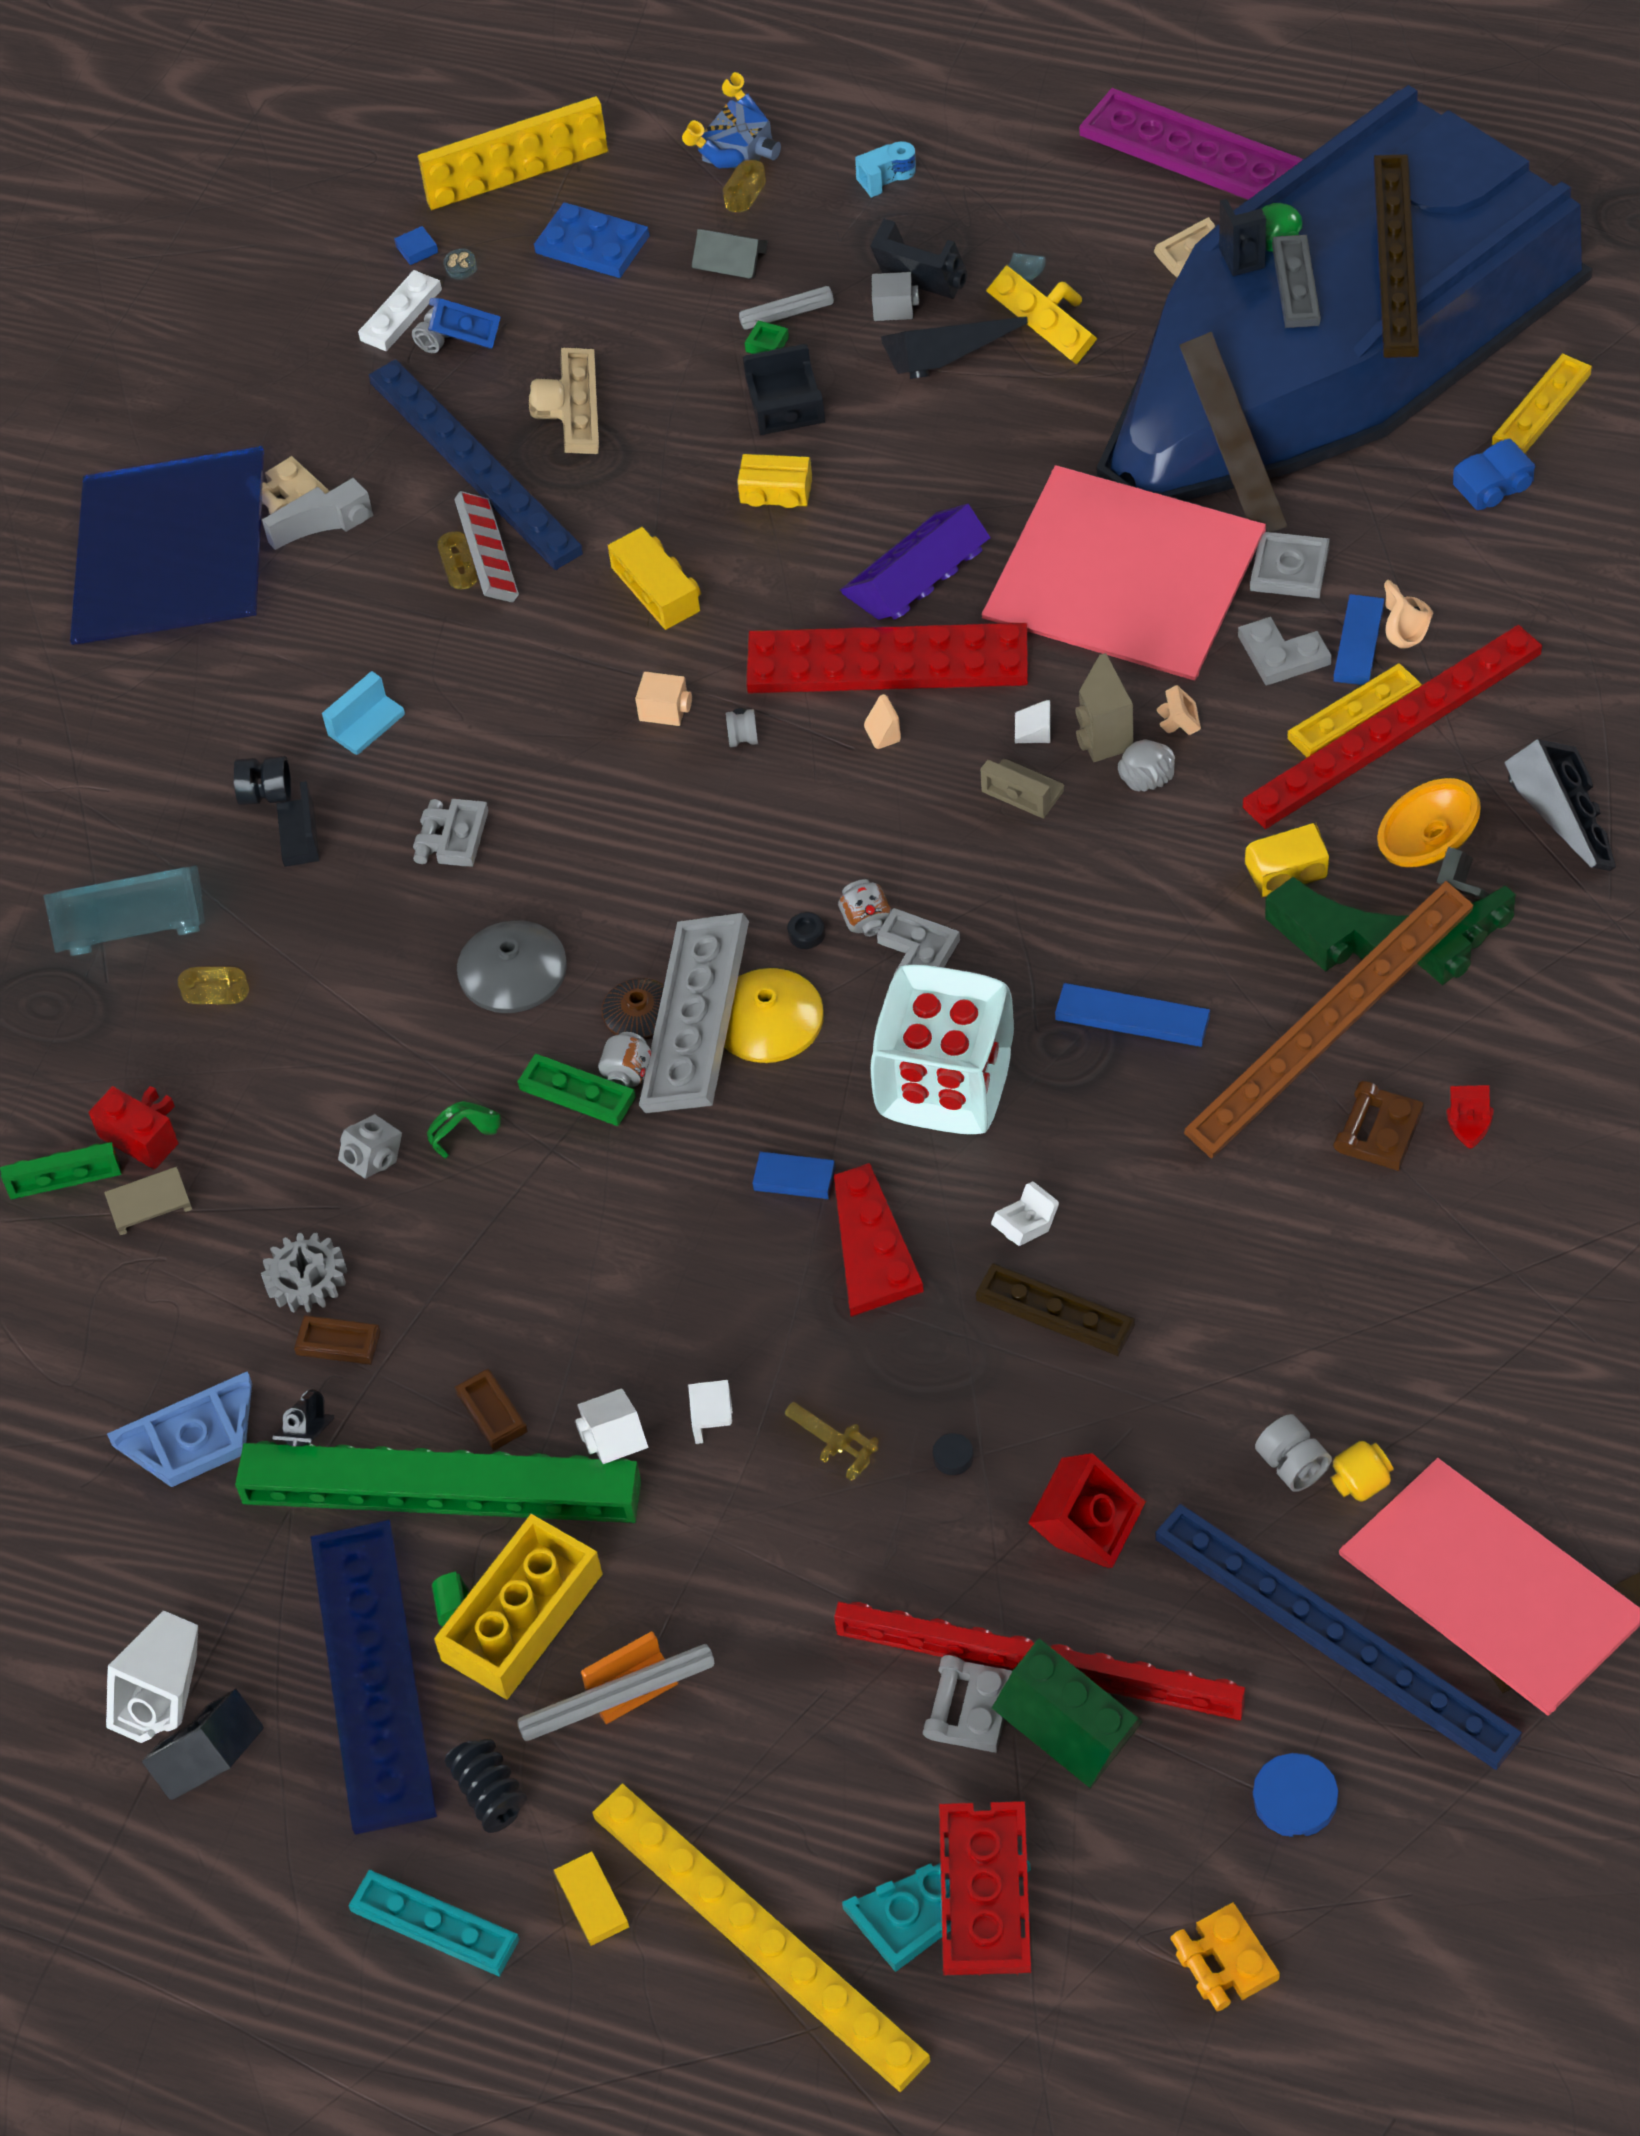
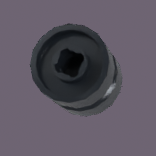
(274, 777)

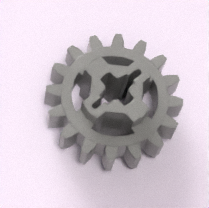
(317, 1260)

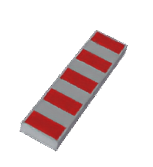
(486, 547)

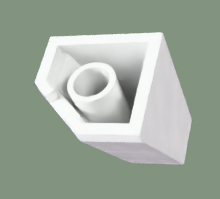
(152, 1679)

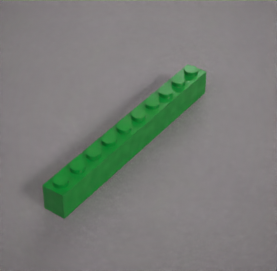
(439, 1482)

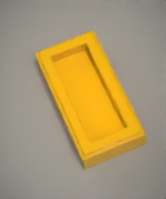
(591, 1898)

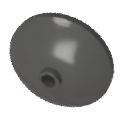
(512, 979)

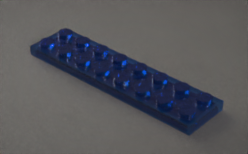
(373, 1678)

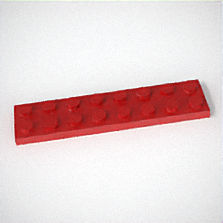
(887, 658)

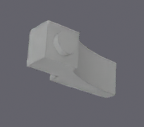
(318, 512)

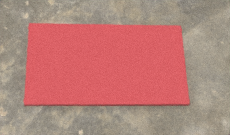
(1493, 1585)

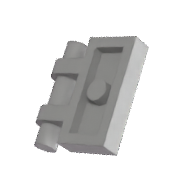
(460, 836)

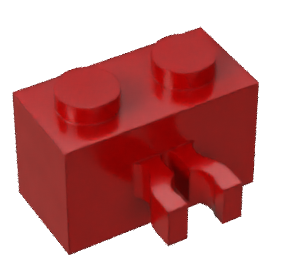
(136, 1125)

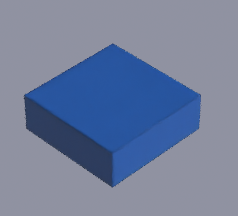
(416, 245)

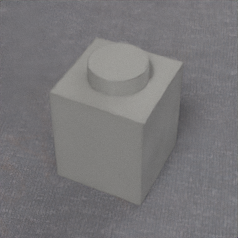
(893, 296)

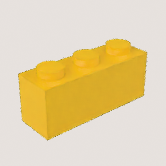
(654, 577)

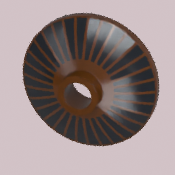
(622, 1013)

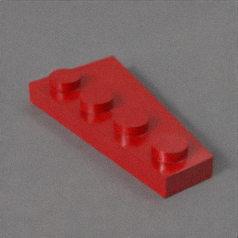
(873, 1249)

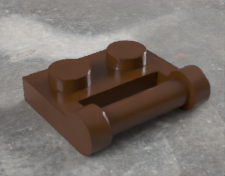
(1390, 1131)

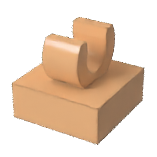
(1180, 710)

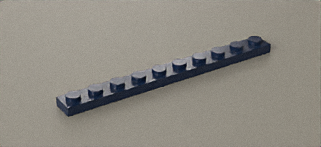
(476, 465)
(1339, 1637)

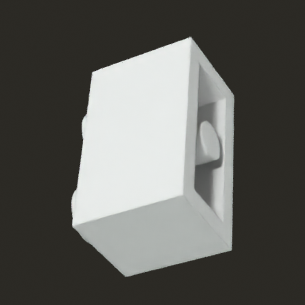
(610, 1426)

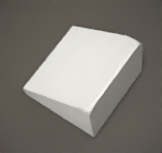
(1034, 724)

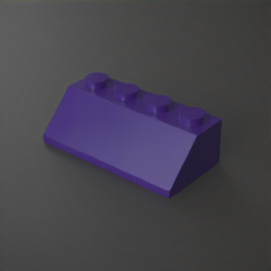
(917, 563)

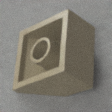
(1104, 712)

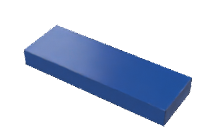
(1359, 639)

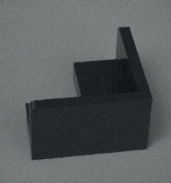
(204, 1746)

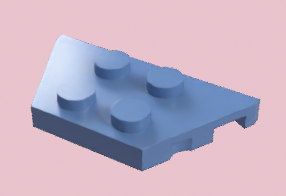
(191, 1433)

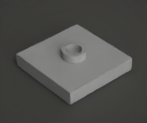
(1290, 565)

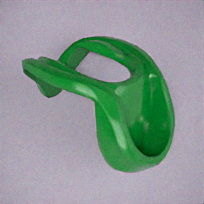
(483, 1118)

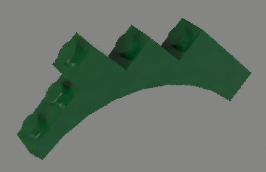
(1334, 931)

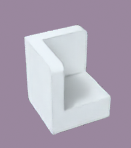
(709, 1406)

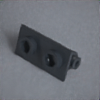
(304, 1420)

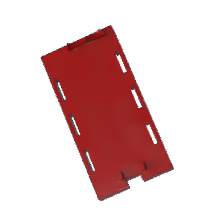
(984, 1889)

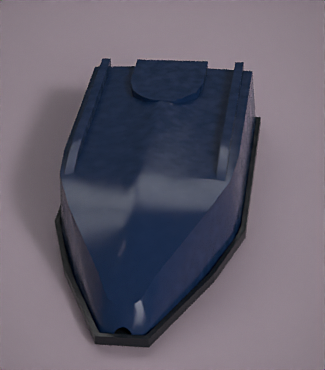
(1488, 263)

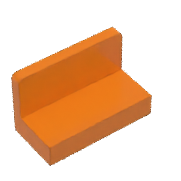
(624, 1661)

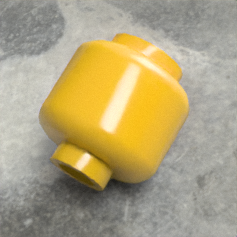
(1361, 1471)

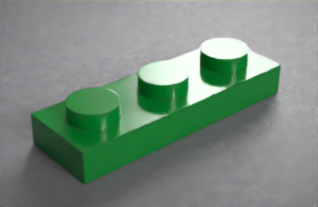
(576, 1089)
(60, 1170)

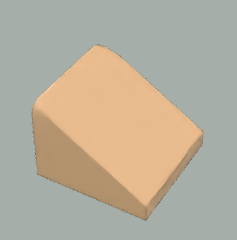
(883, 723)

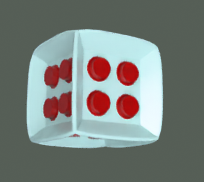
(942, 1049)

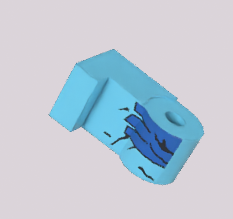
(885, 166)

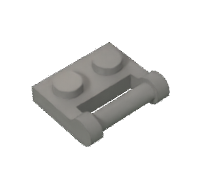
(978, 1723)

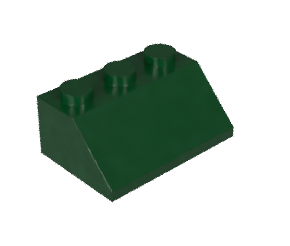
(1065, 1713)

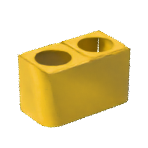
(1287, 855)

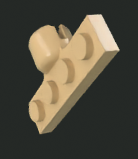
(570, 400)

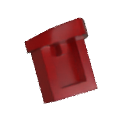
(1470, 1113)

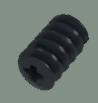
(486, 1783)

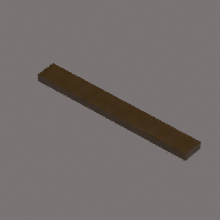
(1396, 256)

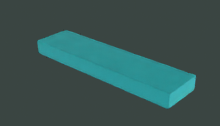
(434, 1922)

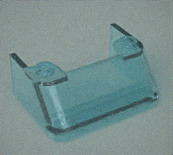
(125, 909)

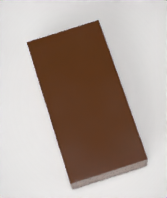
(337, 1339)
(491, 1409)

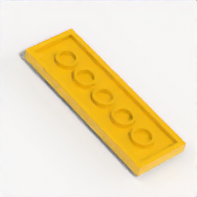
(513, 153)

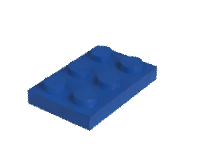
(591, 240)

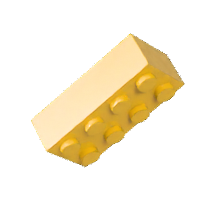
(518, 1606)

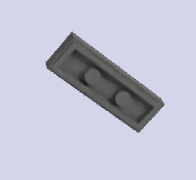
(1296, 281)

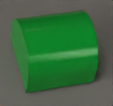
(448, 1594)

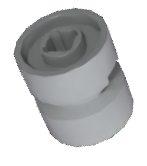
(1290, 1449)

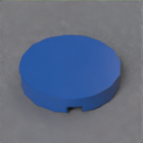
(1295, 1795)

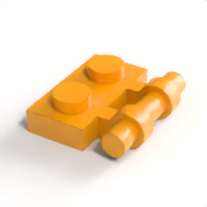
(1236, 1951)

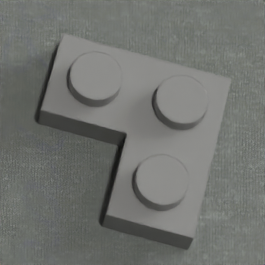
(1280, 658)
(919, 938)

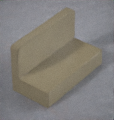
(1020, 786)

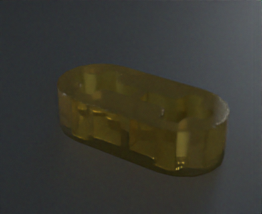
(733, 199)
(453, 561)
(213, 985)

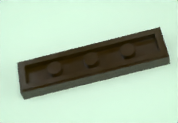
(1055, 1309)

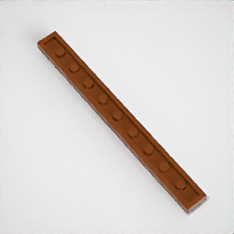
(1328, 1020)

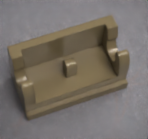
(147, 1199)

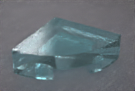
(1027, 265)

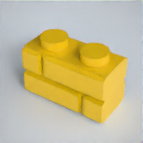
(774, 480)

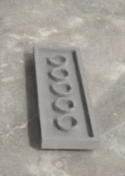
(694, 1013)

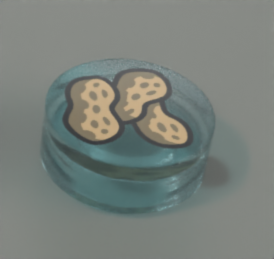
(460, 264)

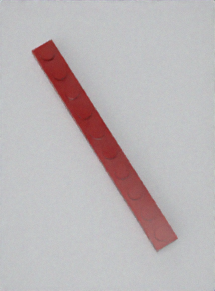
(1391, 727)
(983, 1647)

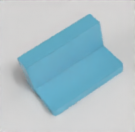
(361, 714)

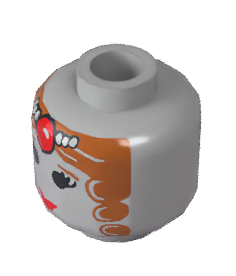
(864, 907)
(625, 1059)

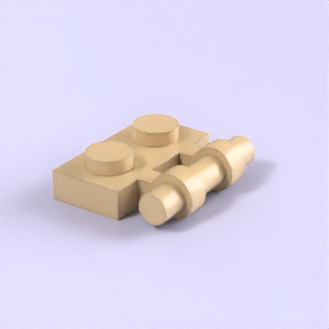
(290, 481)

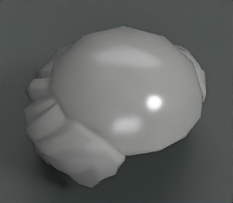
(1146, 765)

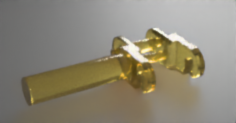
(836, 1441)

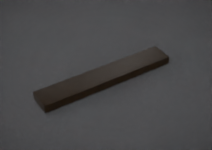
(1232, 432)

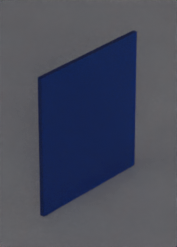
(168, 545)

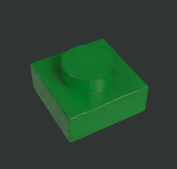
(766, 338)

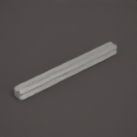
(615, 1692)

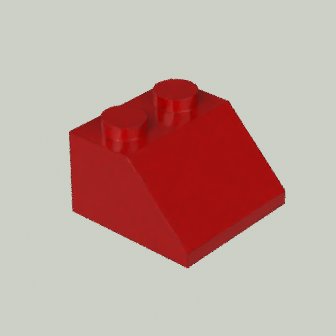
(1087, 1510)

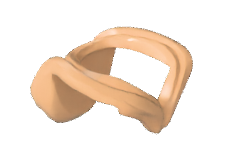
(1405, 623)

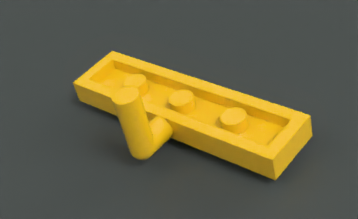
(1043, 312)

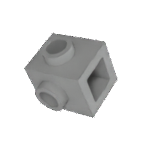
(369, 1146)

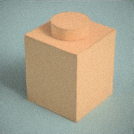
(662, 698)

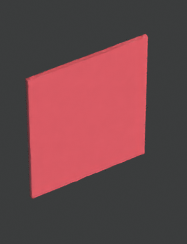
(1125, 572)

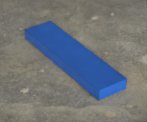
(1132, 1014)

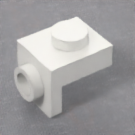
(1028, 1216)

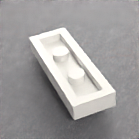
(399, 310)

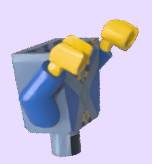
(736, 133)

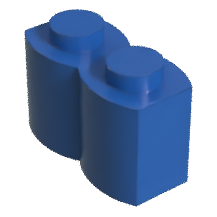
(1493, 474)

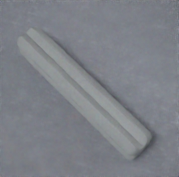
(786, 307)

